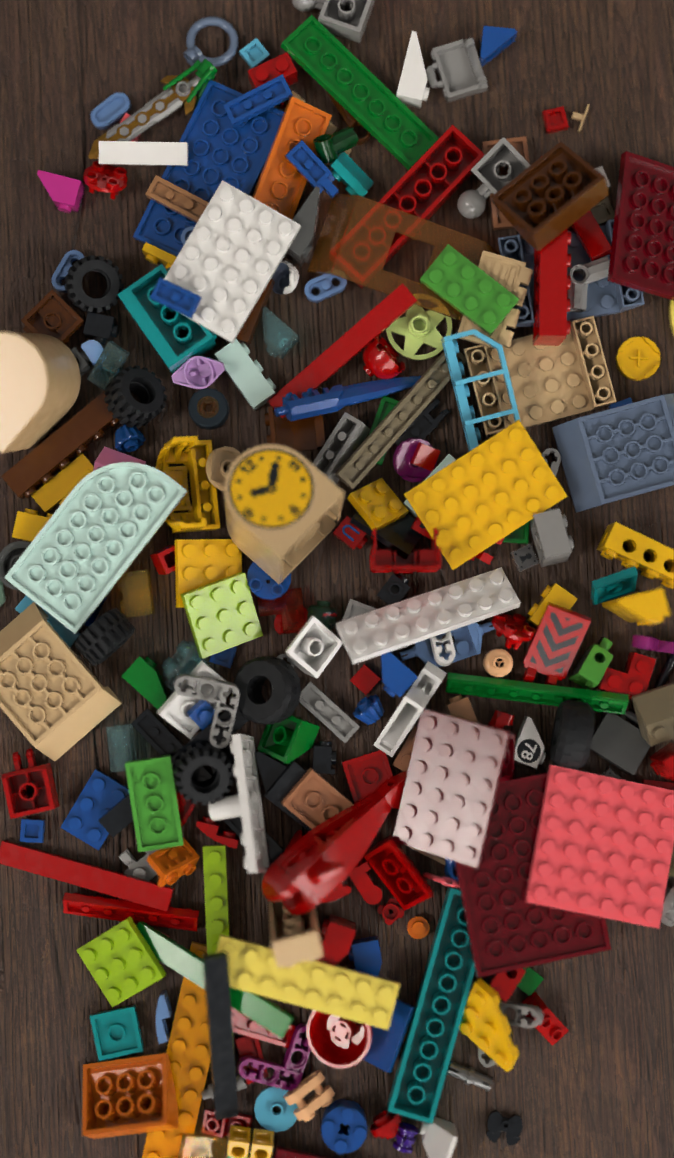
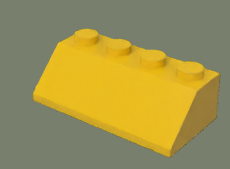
(642, 608)

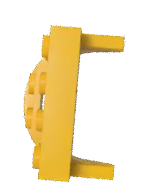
(193, 453)

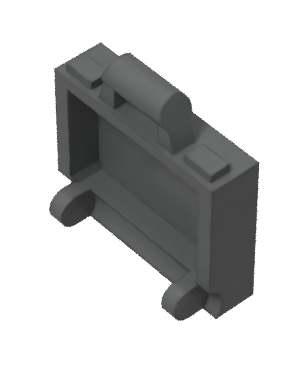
(619, 741)

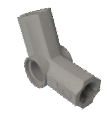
(591, 273)

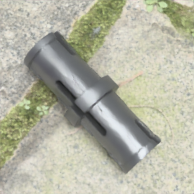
(470, 1076)

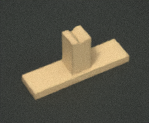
(580, 117)

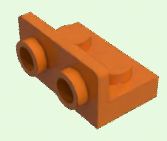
(173, 863)

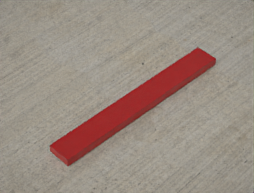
(348, 345)
(85, 875)

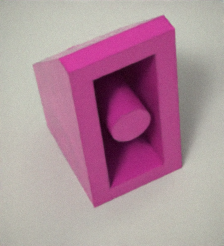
(63, 190)

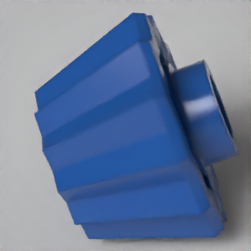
(128, 439)
(369, 710)

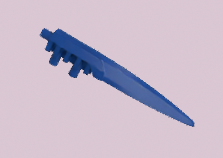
(339, 396)

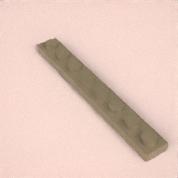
(396, 422)

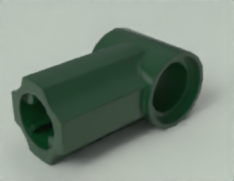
(330, 145)

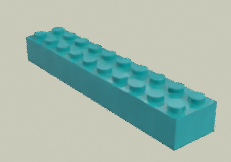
(435, 1016)

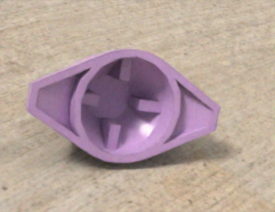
(198, 372)

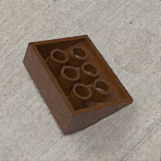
(550, 195)

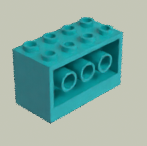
(161, 332)

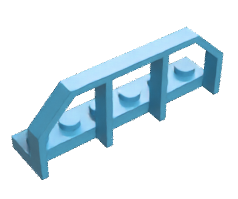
(461, 387)

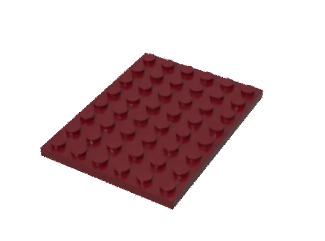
(500, 925)

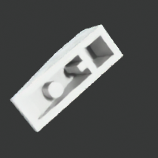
(413, 79)

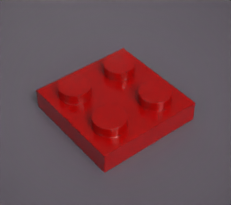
(367, 774)

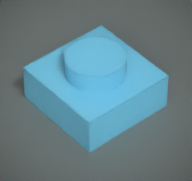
(254, 53)

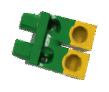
(239, 1143)

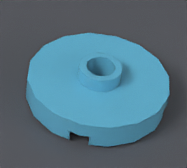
(264, 1111)

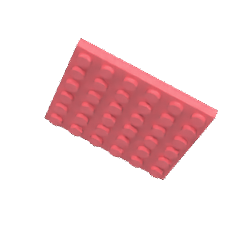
(602, 847)

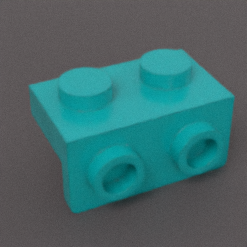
(352, 176)

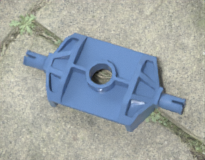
(466, 644)

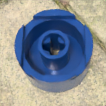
(343, 1139)

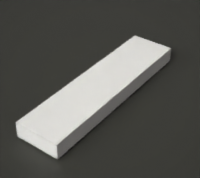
(143, 153)

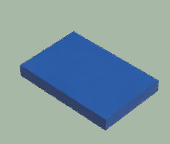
(387, 1043)

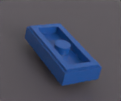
(175, 298)

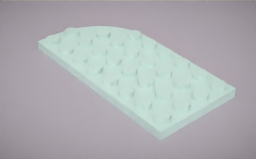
(94, 539)

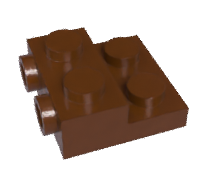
(53, 318)

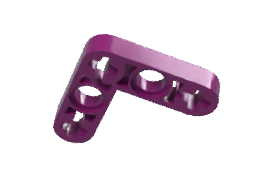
(652, 644)
(287, 1067)

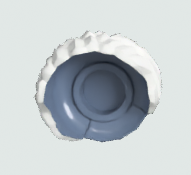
(285, 278)

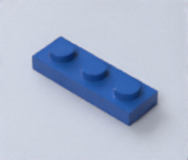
(258, 100)

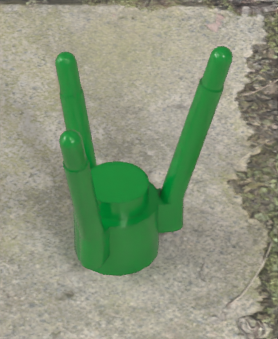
(205, 73)

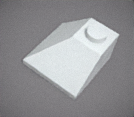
(313, 648)
(439, 1138)

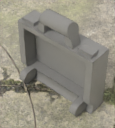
(458, 70)

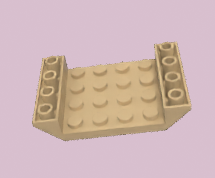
(545, 379)
(48, 686)

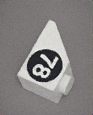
(529, 744)

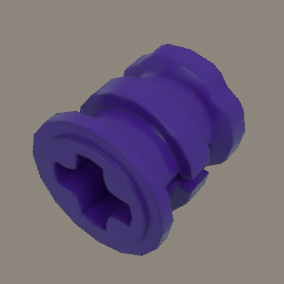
(405, 1145)

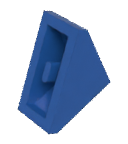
(494, 41)

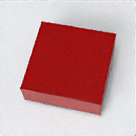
(555, 120)
(425, 456)
(365, 679)

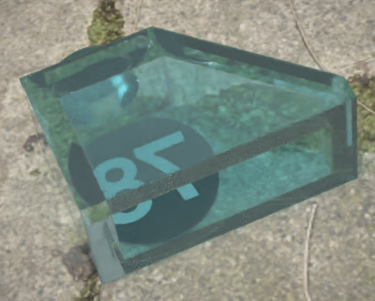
(277, 335)

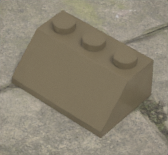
(655, 713)

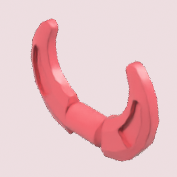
(446, 881)

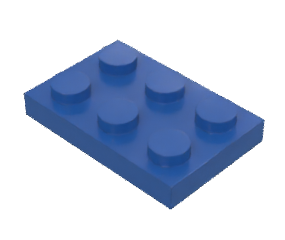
(95, 800)

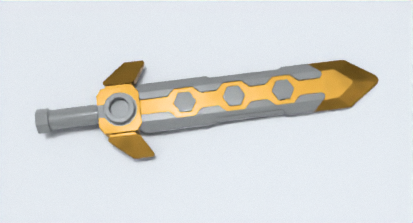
(151, 113)

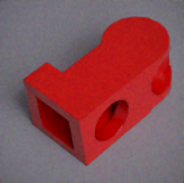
(367, 888)

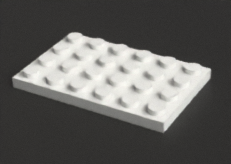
(231, 258)

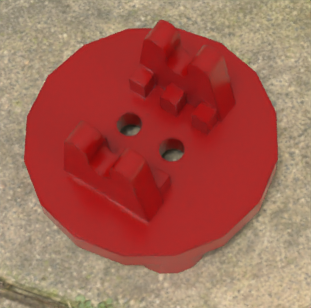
(105, 179)
(513, 628)

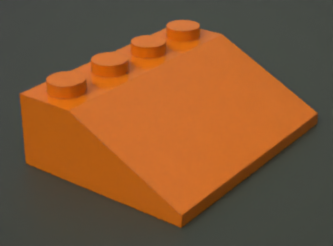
(128, 1097)

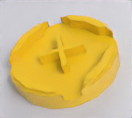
(638, 358)

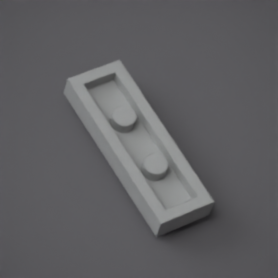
(328, 712)

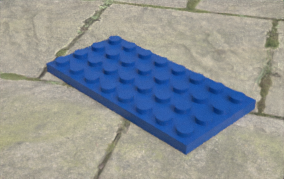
(214, 154)

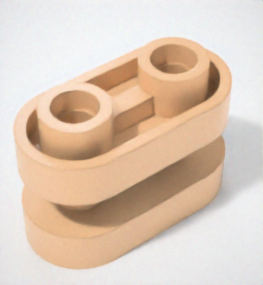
(322, 1097)

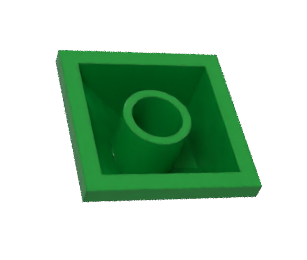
(288, 738)

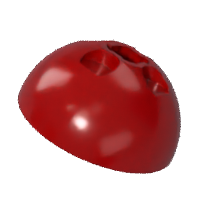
(331, 1040)

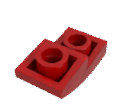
(211, 829)
(222, 1127)

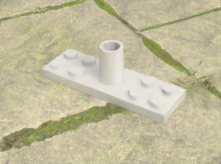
(245, 804)

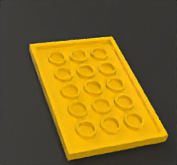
(485, 494)

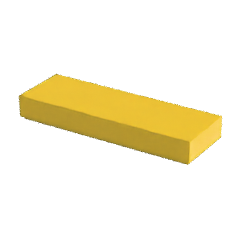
(55, 489)

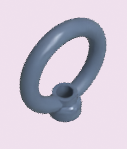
(193, 53)

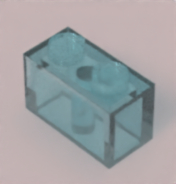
(120, 746)

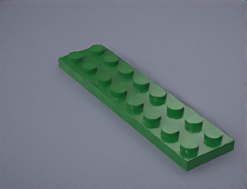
(359, 92)

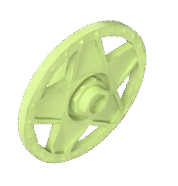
(418, 328)

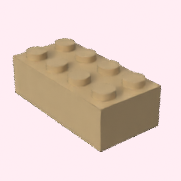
(294, 936)

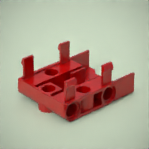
(422, 561)

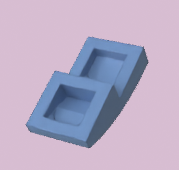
(163, 1011)

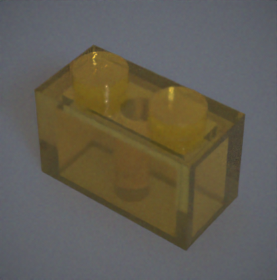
(136, 594)

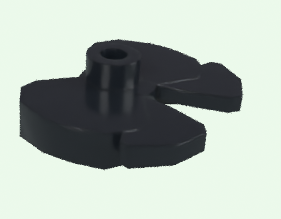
(512, 1126)

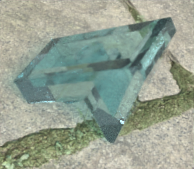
(108, 365)

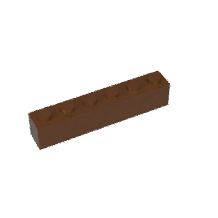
(60, 448)

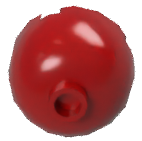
(381, 360)

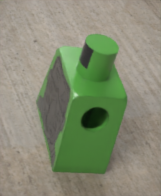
(590, 671)

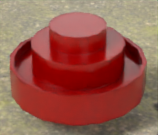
(385, 1125)

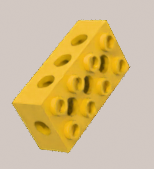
(612, 547)

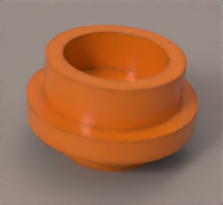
(418, 927)

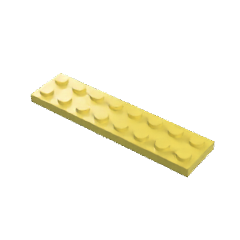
(310, 984)

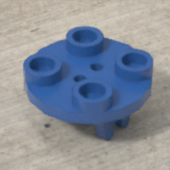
(257, 583)

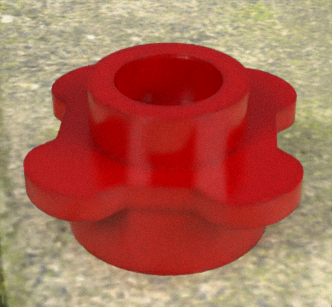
(384, 911)

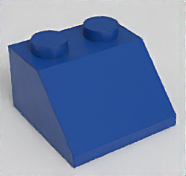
(395, 675)

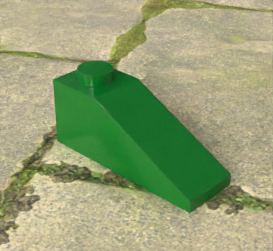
(147, 681)

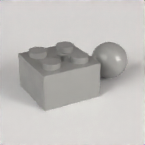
(336, 18)
(472, 202)
(551, 537)

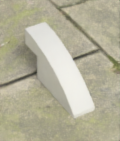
(410, 709)

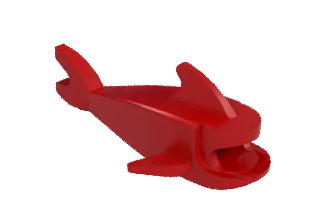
(323, 858)

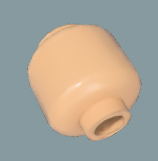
(490, 659)

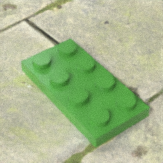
(469, 290)
(154, 803)

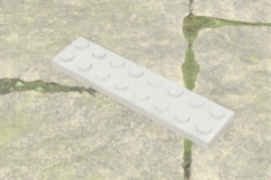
(427, 615)

